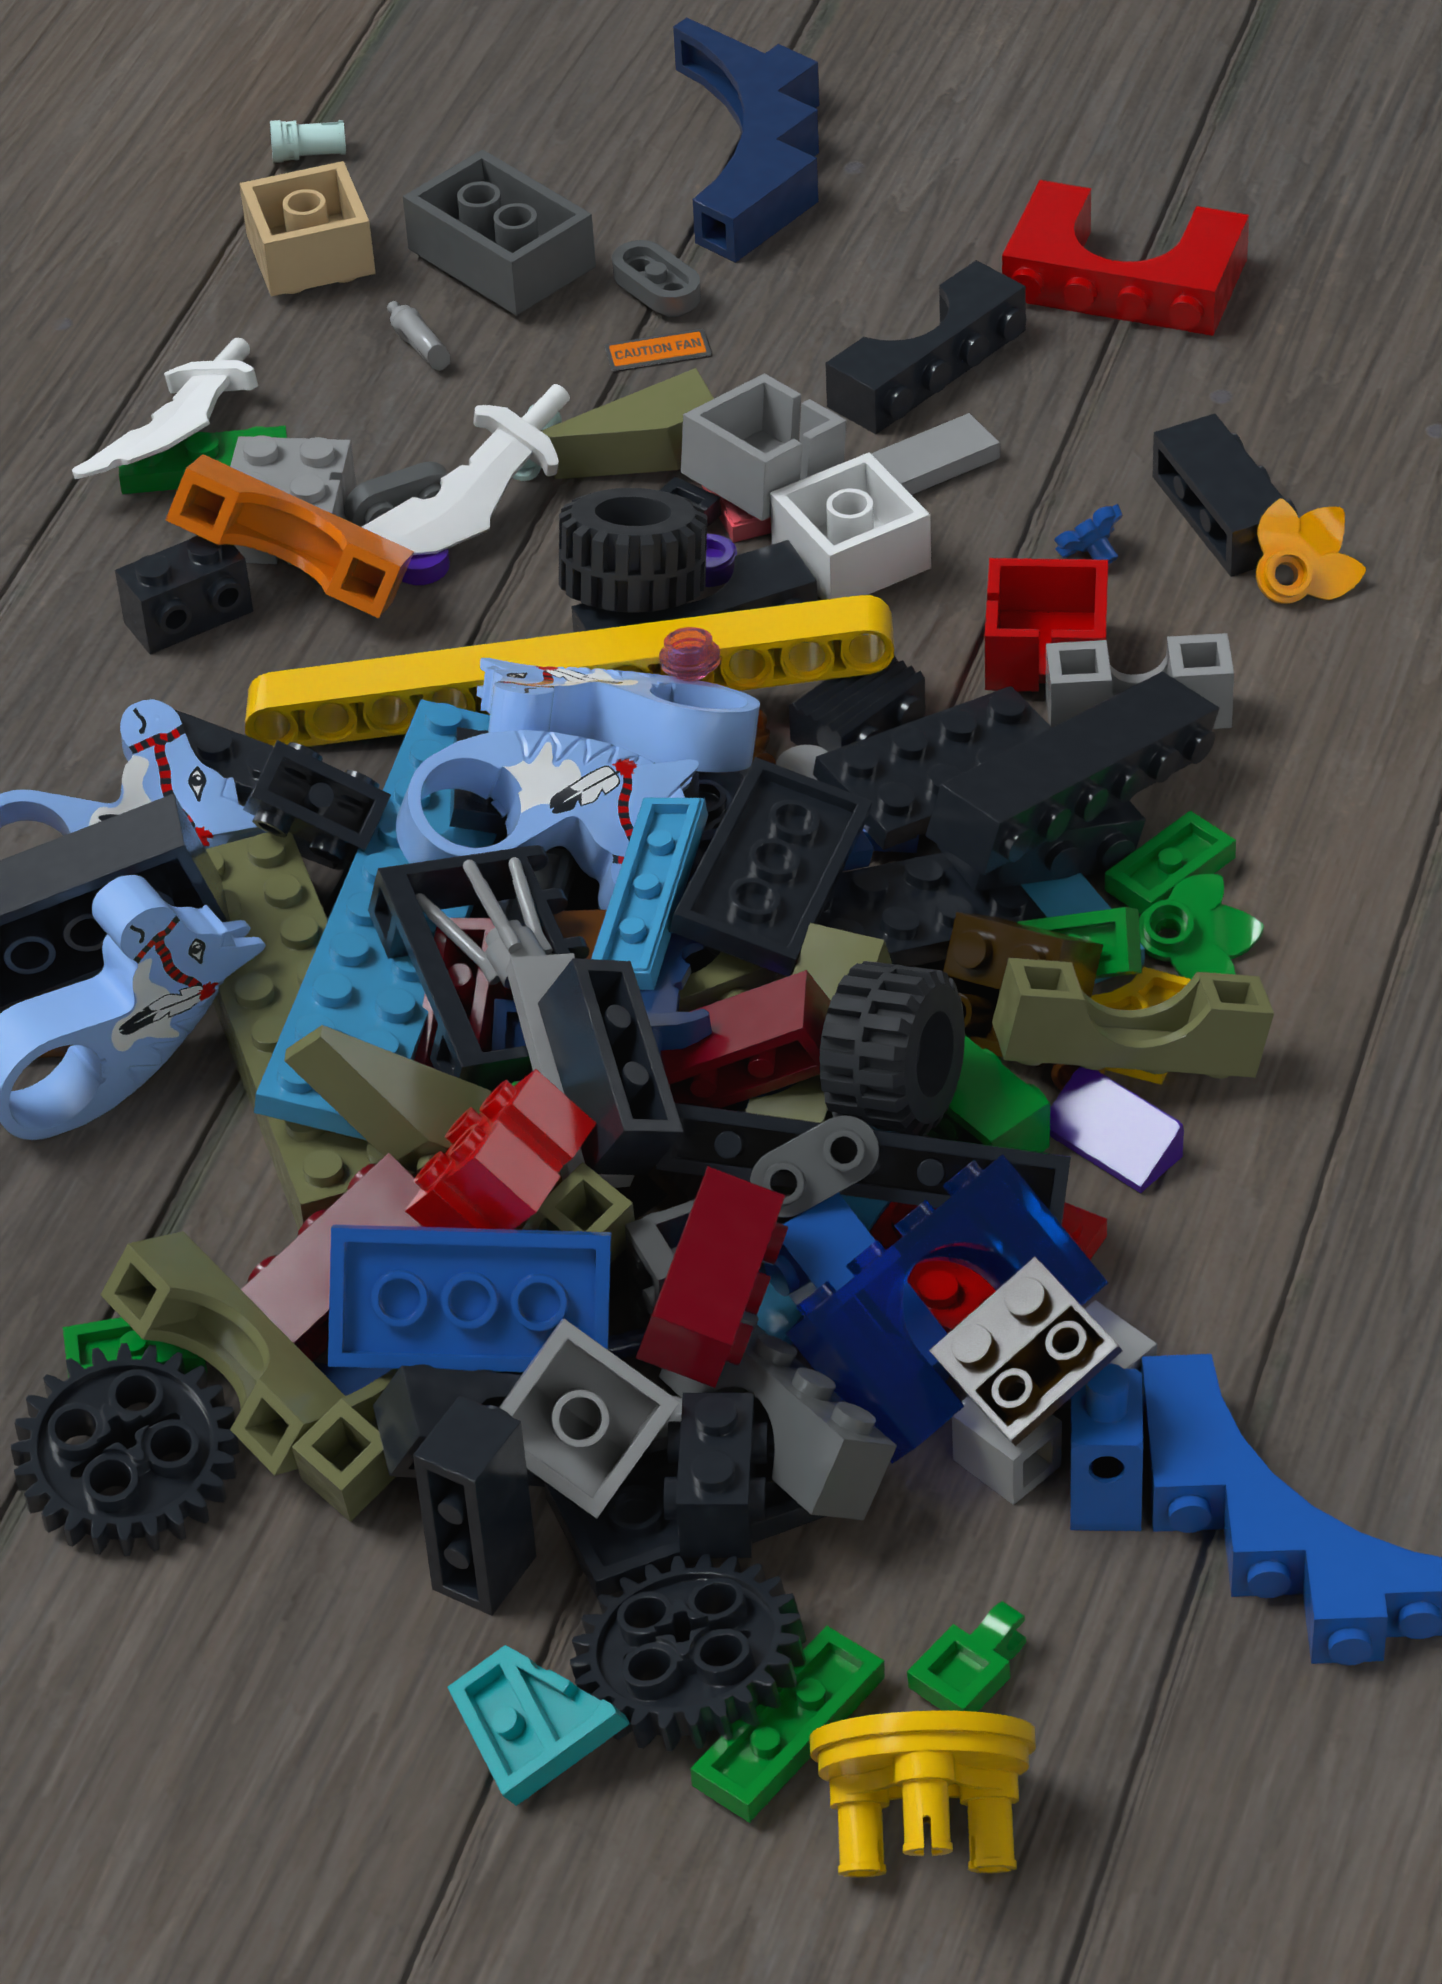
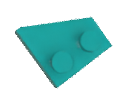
(530, 1721)

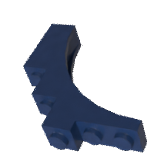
(774, 164)

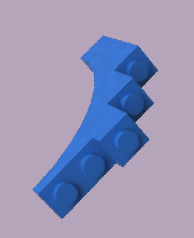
(1274, 1539)

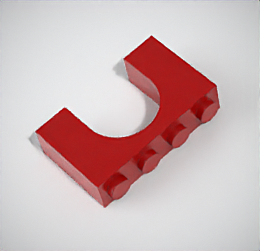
(1175, 290)

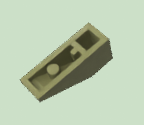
(630, 433)
(383, 1095)

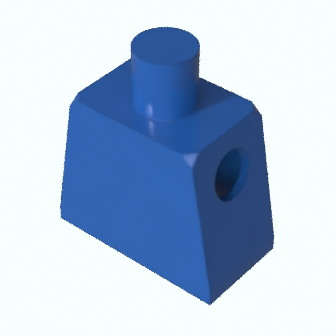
(1107, 1422)

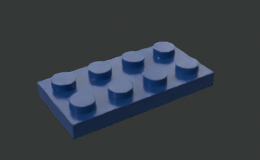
(461, 1294)

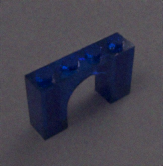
(860, 1330)

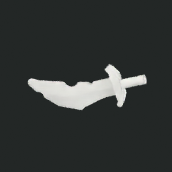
(197, 391)
(474, 490)

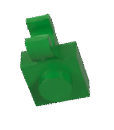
(966, 1668)

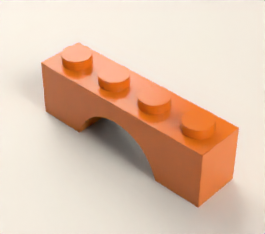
(252, 514)

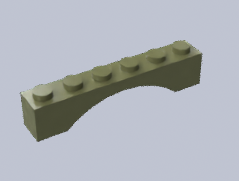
(343, 1449)

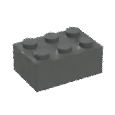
(499, 231)

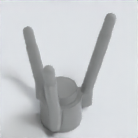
(507, 938)

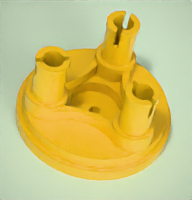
(925, 1763)

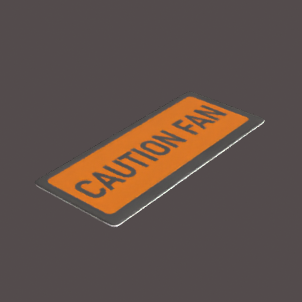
(657, 349)

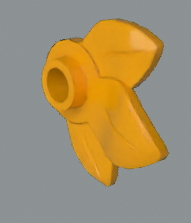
(1309, 549)

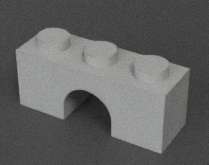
(1082, 675)
(1019, 1469)

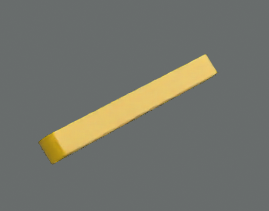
(755, 652)

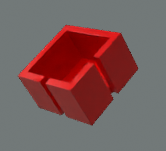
(1037, 605)

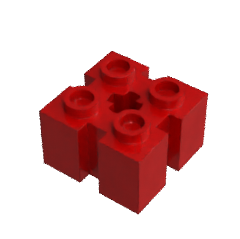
(501, 1158)

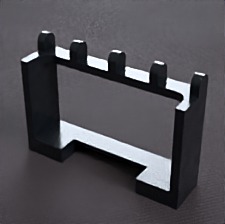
(406, 933)

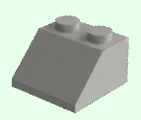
(585, 1416)

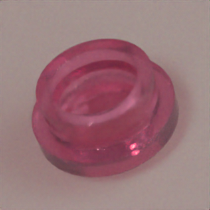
(689, 654)

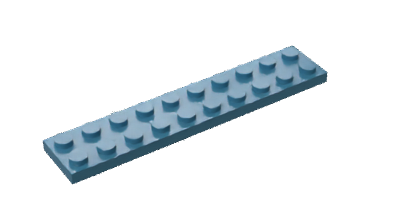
(350, 976)

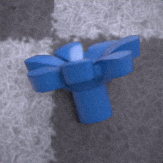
(1092, 536)

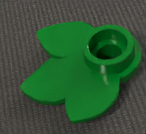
(1206, 928)

